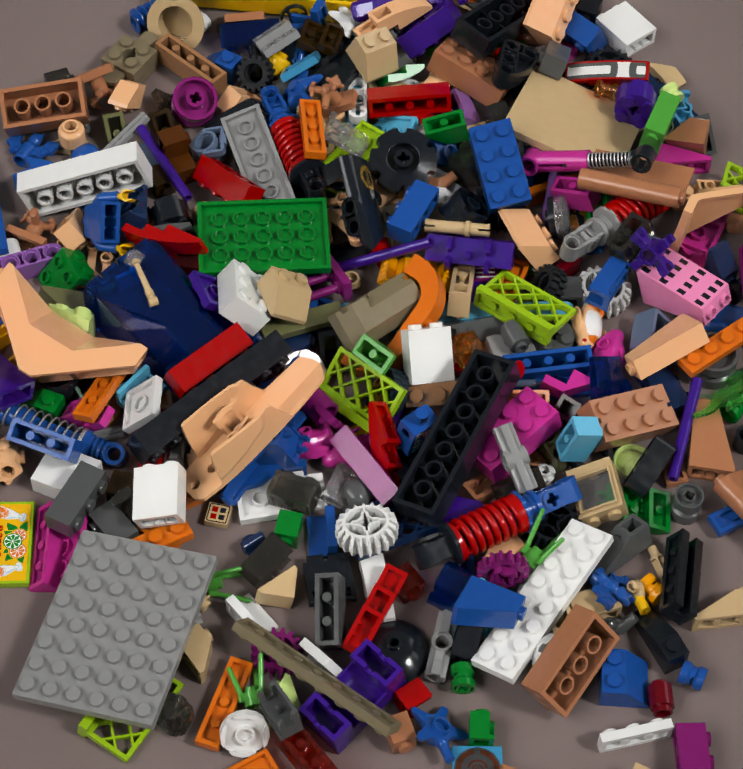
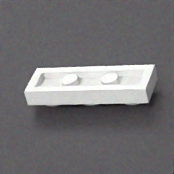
(635, 734)

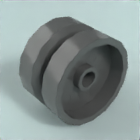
(718, 374)

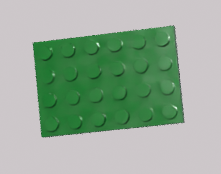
(265, 234)

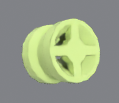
(672, 88)

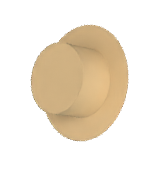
(178, 18)

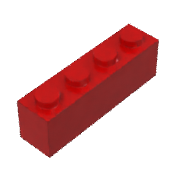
(409, 99)
(225, 181)
(208, 360)

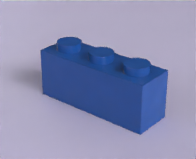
(412, 211)
(45, 440)

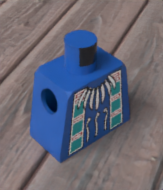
(417, 427)

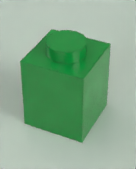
(289, 527)

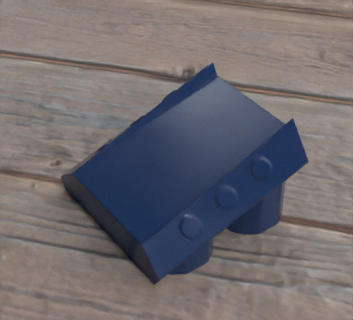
(135, 212)

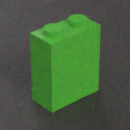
(660, 120)

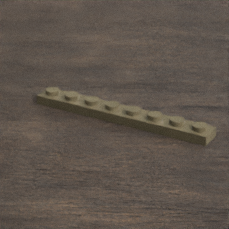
(316, 676)

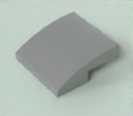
(276, 38)

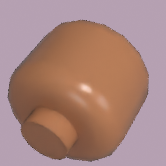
(734, 223)

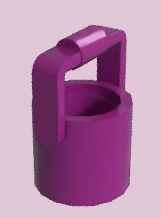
(322, 409)

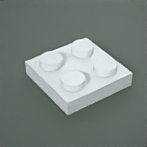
(142, 404)

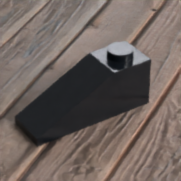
(662, 641)

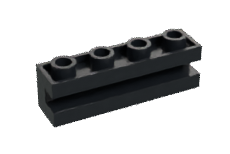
(681, 577)

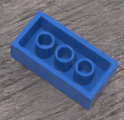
(499, 165)

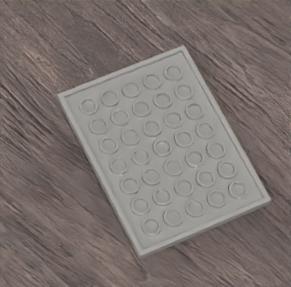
(116, 629)

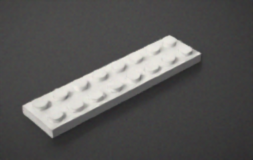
(547, 597)

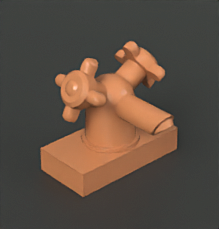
(98, 84)
(331, 98)
(31, 236)

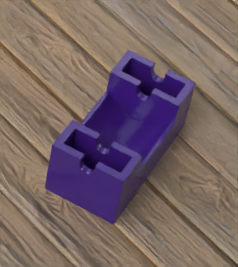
(367, 674)

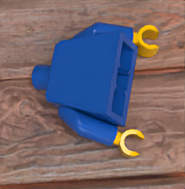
(103, 221)

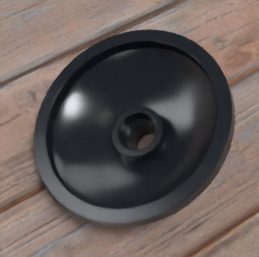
(411, 650)

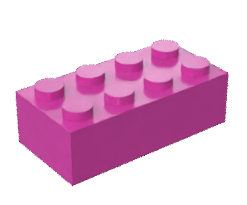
(533, 422)

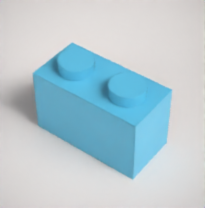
(578, 439)

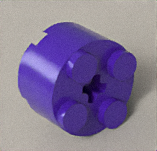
(635, 102)

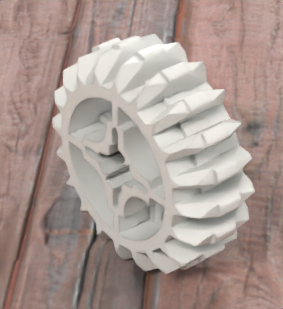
(618, 303)
(366, 529)

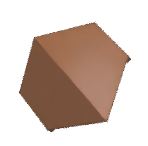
(690, 135)

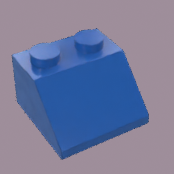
(584, 34)
(623, 680)

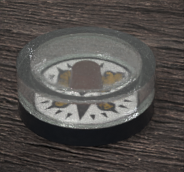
(558, 216)

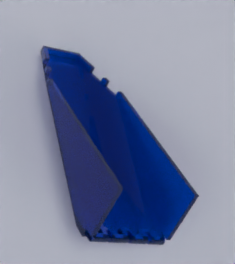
(167, 330)

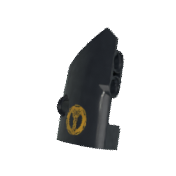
(361, 207)

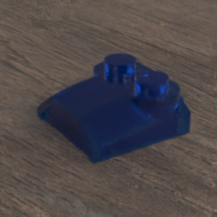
(607, 377)

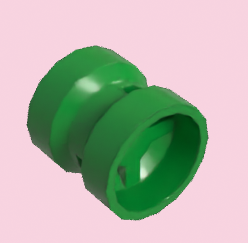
(734, 414)
(462, 677)

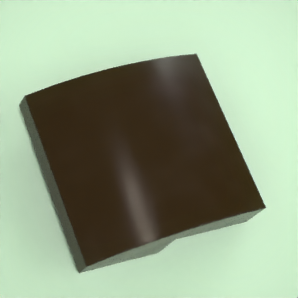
(320, 38)

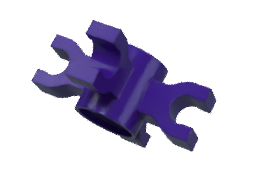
(652, 252)

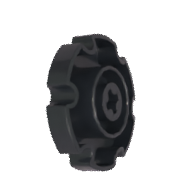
(408, 146)

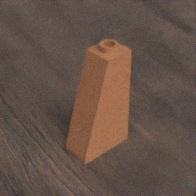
(708, 446)

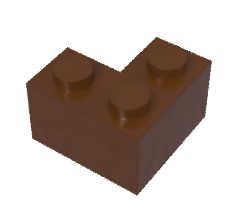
(175, 146)

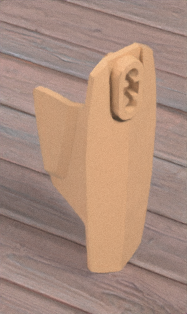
(241, 423)

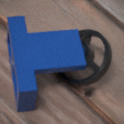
(318, 13)

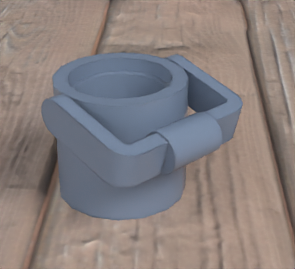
(209, 144)

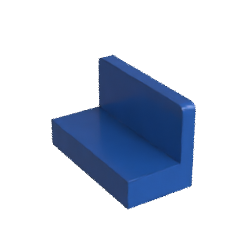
(322, 533)

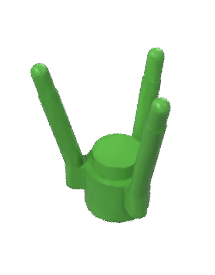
(535, 555)
(217, 583)
(250, 696)

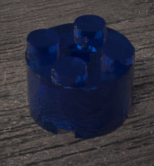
(449, 586)

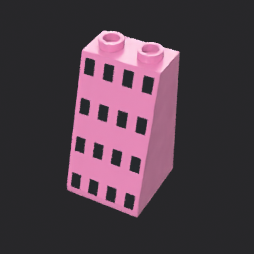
(684, 290)

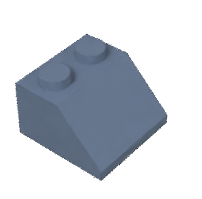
(646, 325)

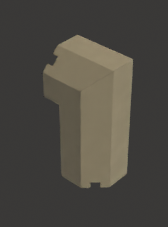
(376, 311)

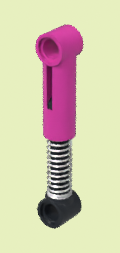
(576, 159)

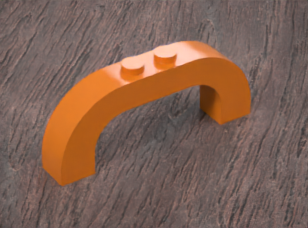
(427, 309)

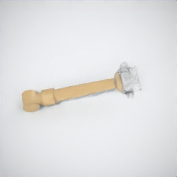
(134, 259)

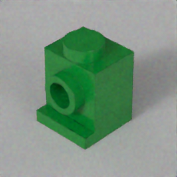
(481, 728)

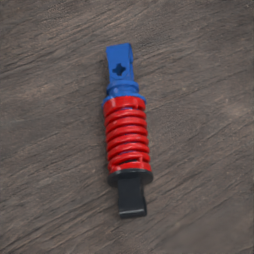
(285, 130)
(493, 523)

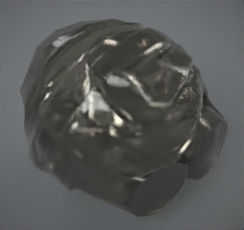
(175, 715)

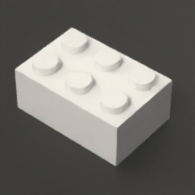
(240, 297)

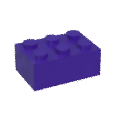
(429, 28)

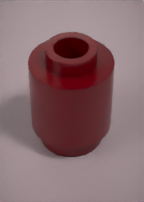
(661, 698)

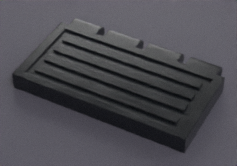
(336, 65)

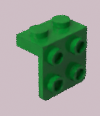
(66, 270)

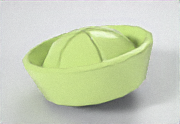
(626, 458)

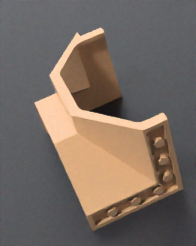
(706, 207)

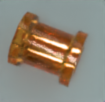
(605, 90)

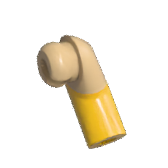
(636, 589)

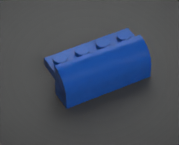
(556, 363)

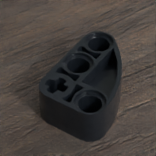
(513, 64)

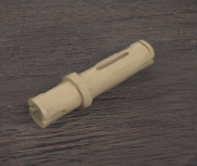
(455, 227)

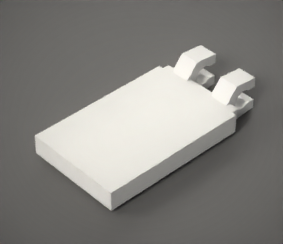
(254, 504)

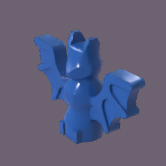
(31, 148)
(610, 589)

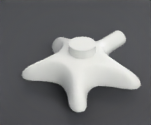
(345, 19)

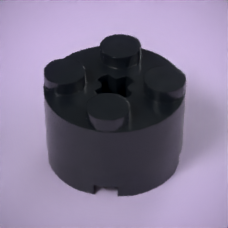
(464, 208)
(169, 210)

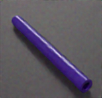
(164, 163)
(386, 254)
(684, 429)

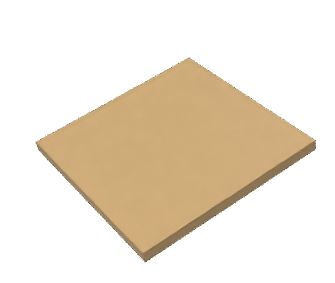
(567, 117)

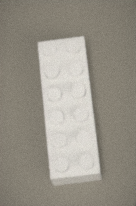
(82, 178)

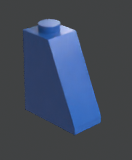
(488, 606)

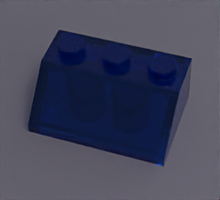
(241, 33)

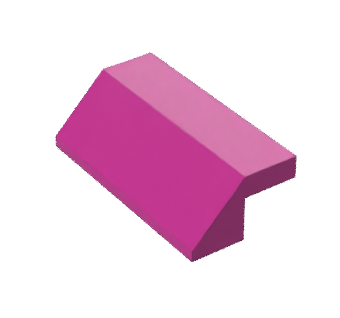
(50, 553)

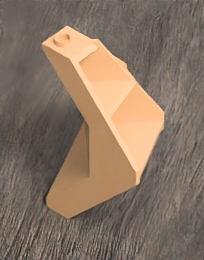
(53, 347)

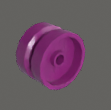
(198, 91)

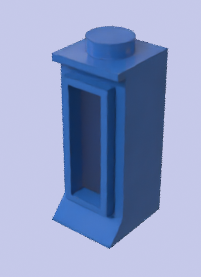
(607, 283)

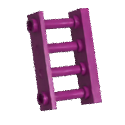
(340, 283)

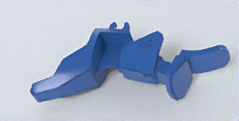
(278, 454)

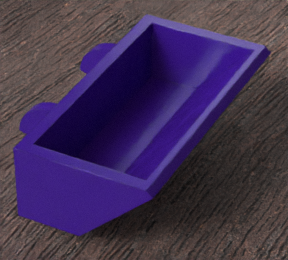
(471, 251)

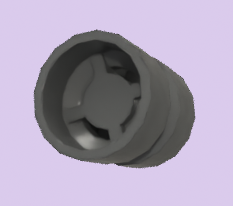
(687, 503)

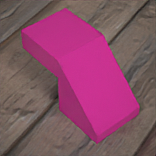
(576, 384)
(100, 423)

